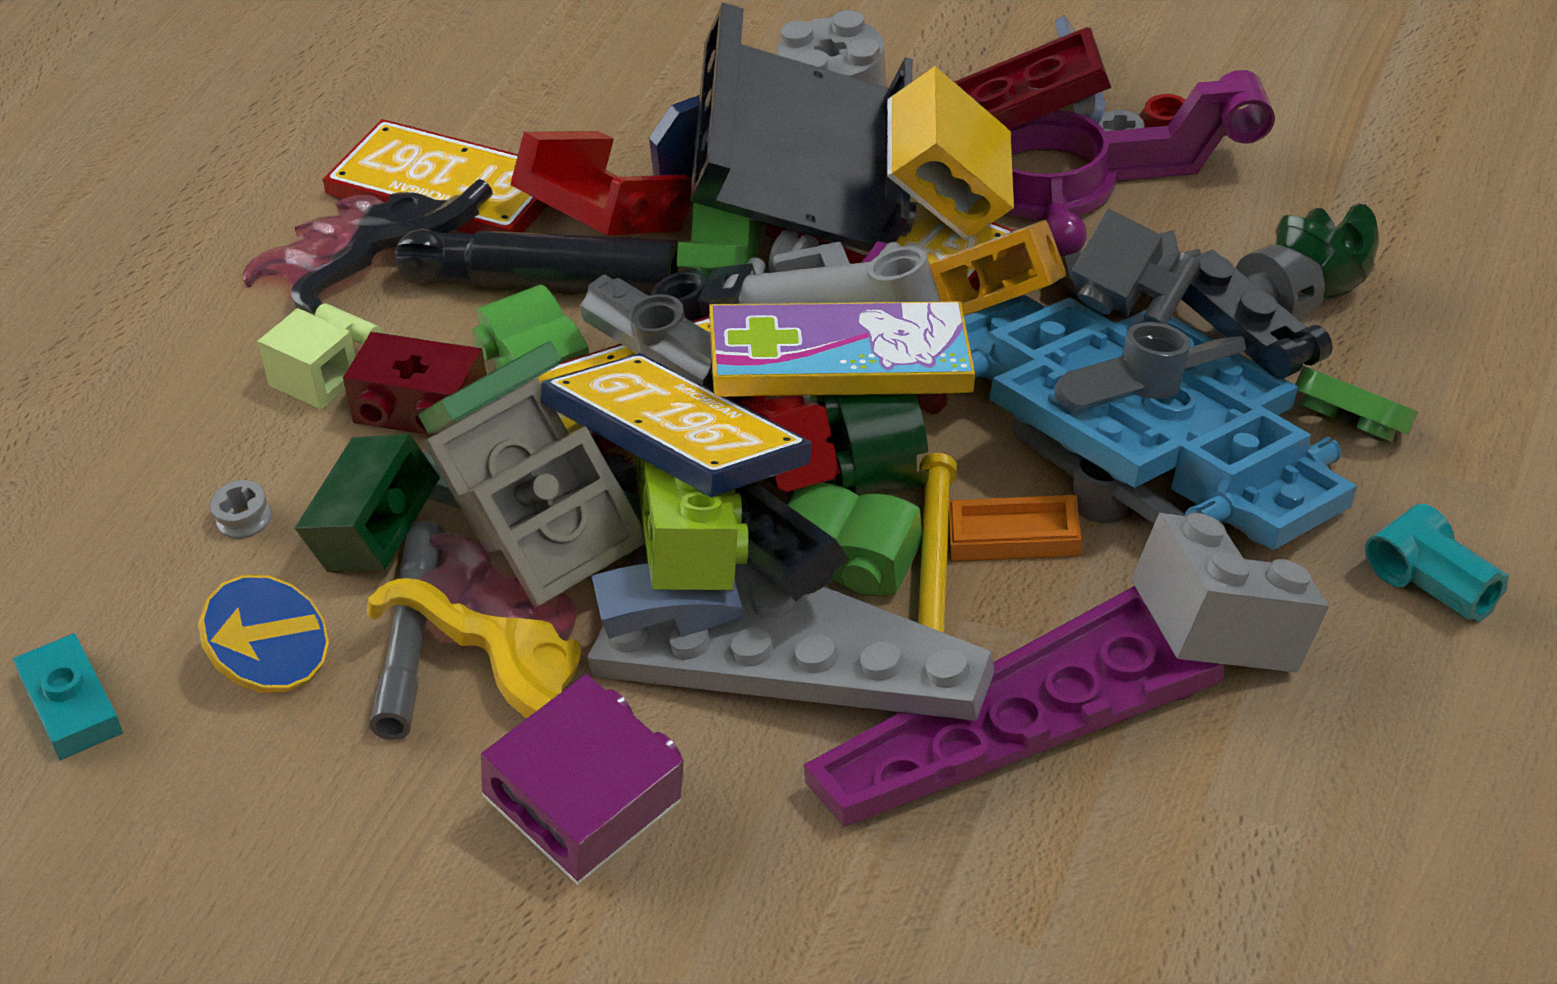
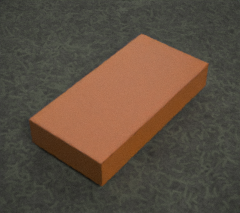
(1014, 528)

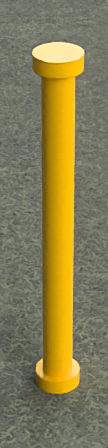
(935, 539)

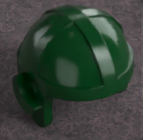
(1342, 251)

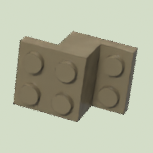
(536, 492)

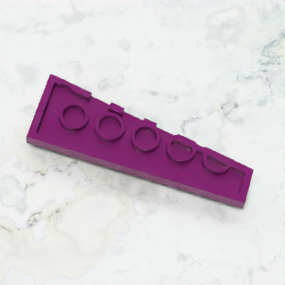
(1040, 696)

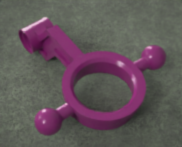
(1131, 153)

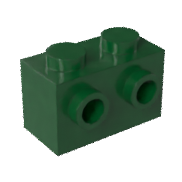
(367, 503)

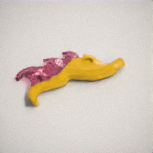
(494, 613)

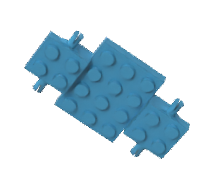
(1216, 431)

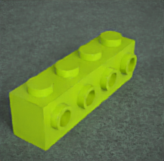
(688, 534)

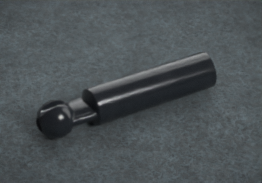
(533, 259)

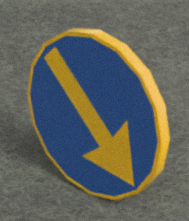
(263, 633)

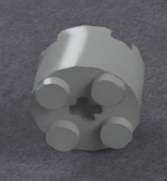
(837, 44)

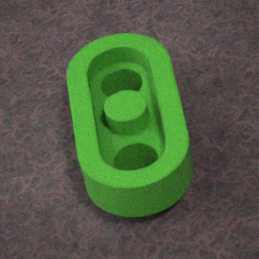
(1377, 413)

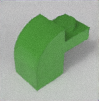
(719, 240)

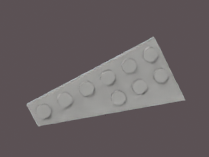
(808, 651)

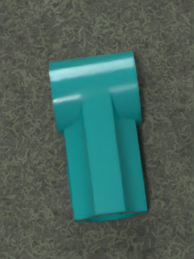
(1424, 551)

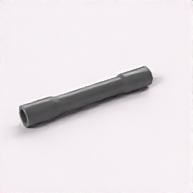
(398, 682)

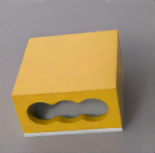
(949, 153)

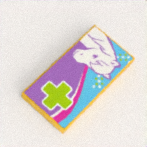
(840, 349)

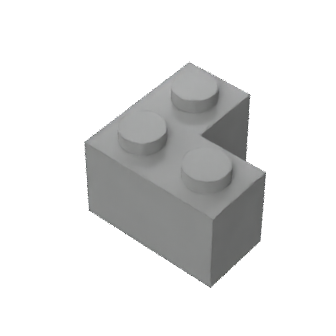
(1224, 605)

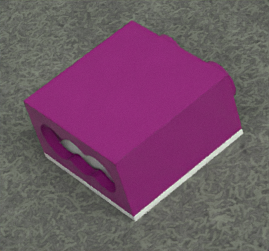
(582, 777)

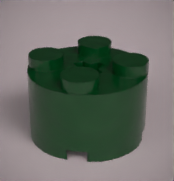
(876, 442)

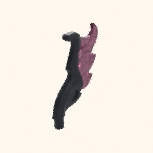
(347, 242)

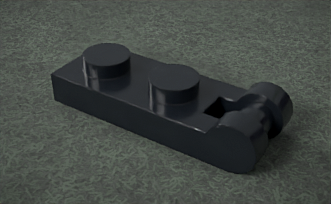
(1242, 309)

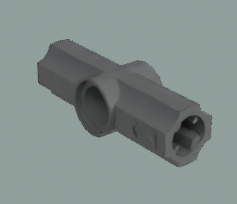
(650, 327)

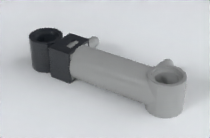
(893, 276)

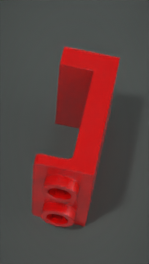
(572, 176)

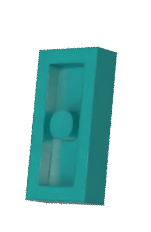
(67, 696)

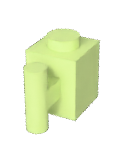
(312, 352)

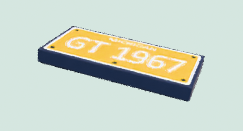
(676, 424)

